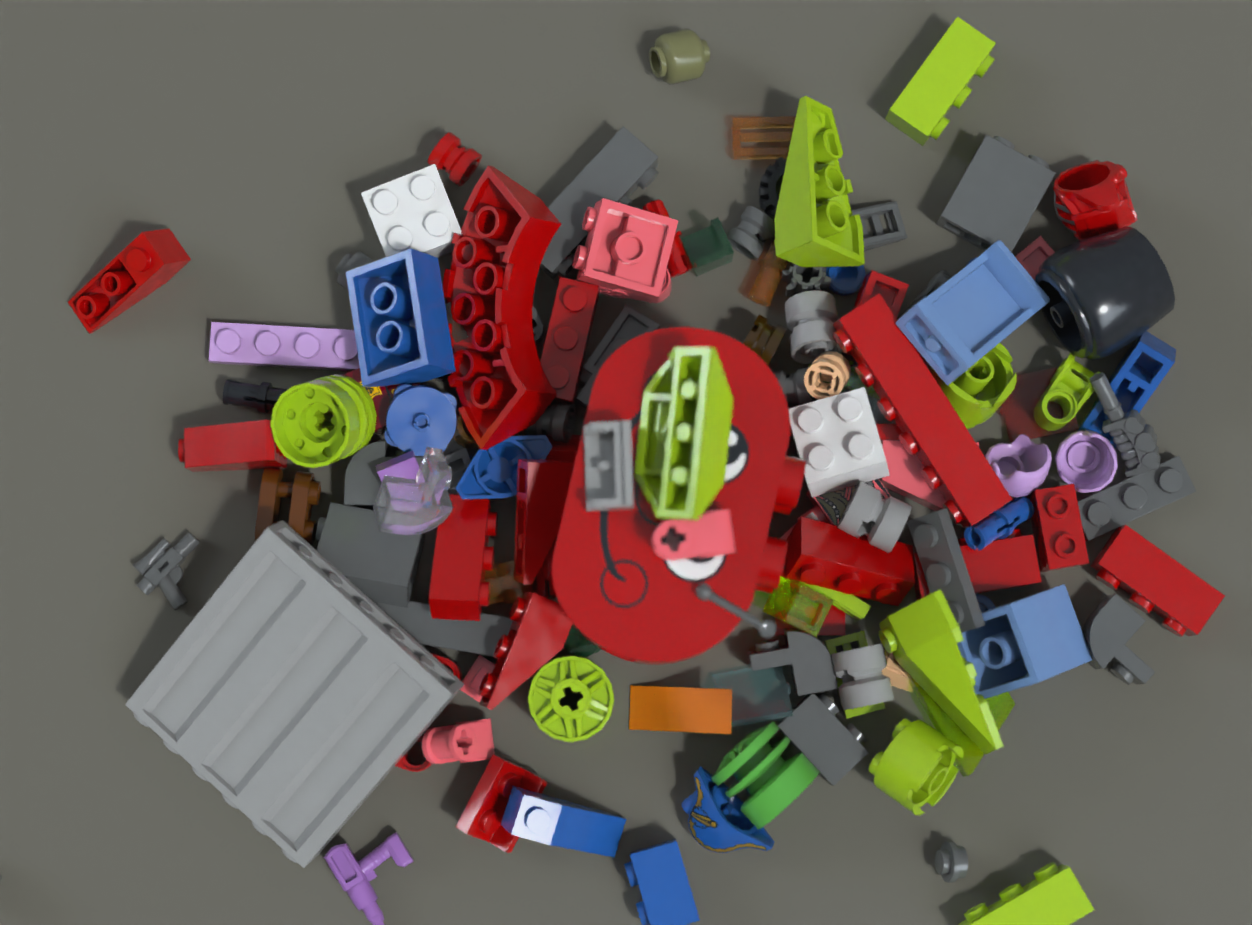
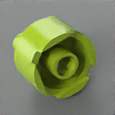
(981, 387)
(916, 765)

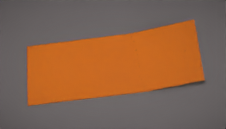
(680, 709)

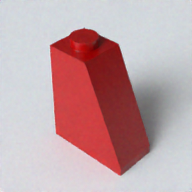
(230, 447)

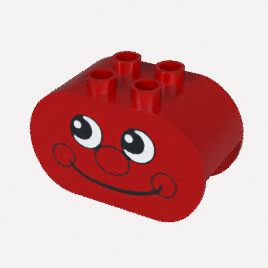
(605, 559)

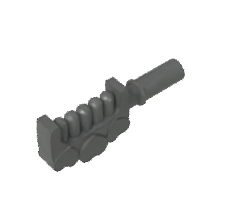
(1129, 430)

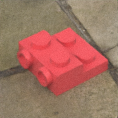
(625, 248)

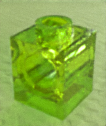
(798, 606)

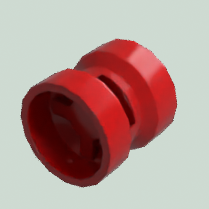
(457, 160)

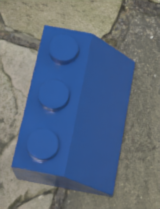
(400, 320)

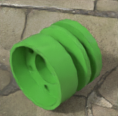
(765, 774)

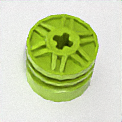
(306, 425)
(560, 720)

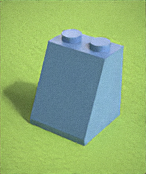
(1025, 642)

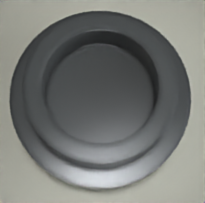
(951, 861)

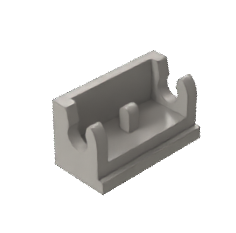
(608, 466)

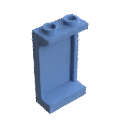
(972, 312)

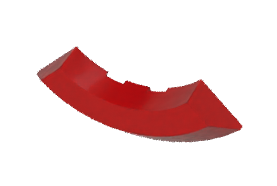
(493, 299)

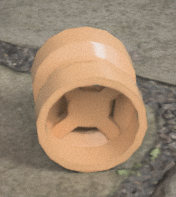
(833, 369)

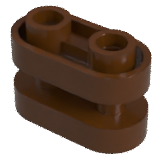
(303, 494)

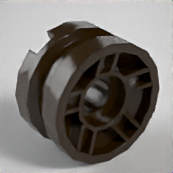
(764, 338)

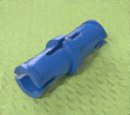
(999, 523)

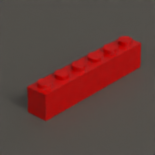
(921, 412)

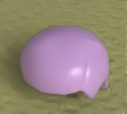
(1086, 461)

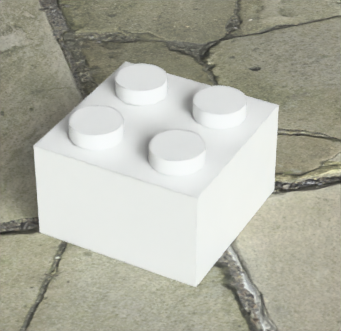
(413, 214)
(838, 442)

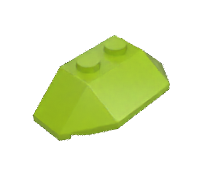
(684, 434)

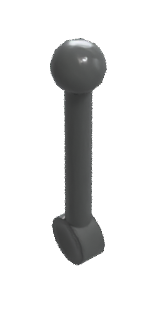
(766, 628)

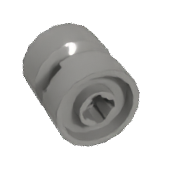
(811, 320)
(874, 517)
(862, 677)

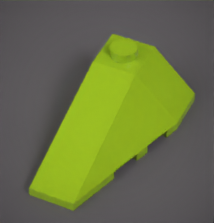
(813, 205)
(926, 646)

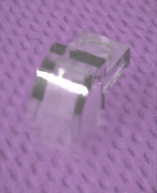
(419, 503)

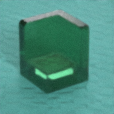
(708, 248)

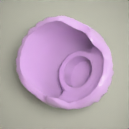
(1020, 465)

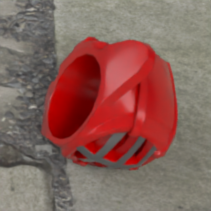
(1093, 199)

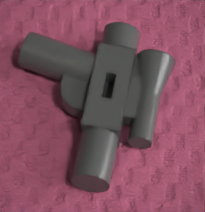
(164, 570)

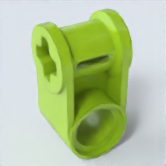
(1069, 388)

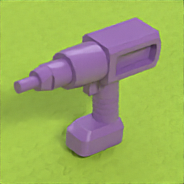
(356, 874)

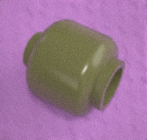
(679, 56)

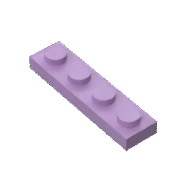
(283, 346)

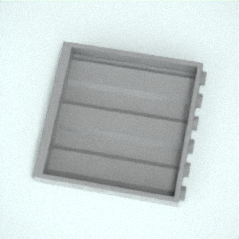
(293, 693)

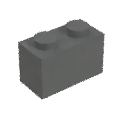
(823, 737)

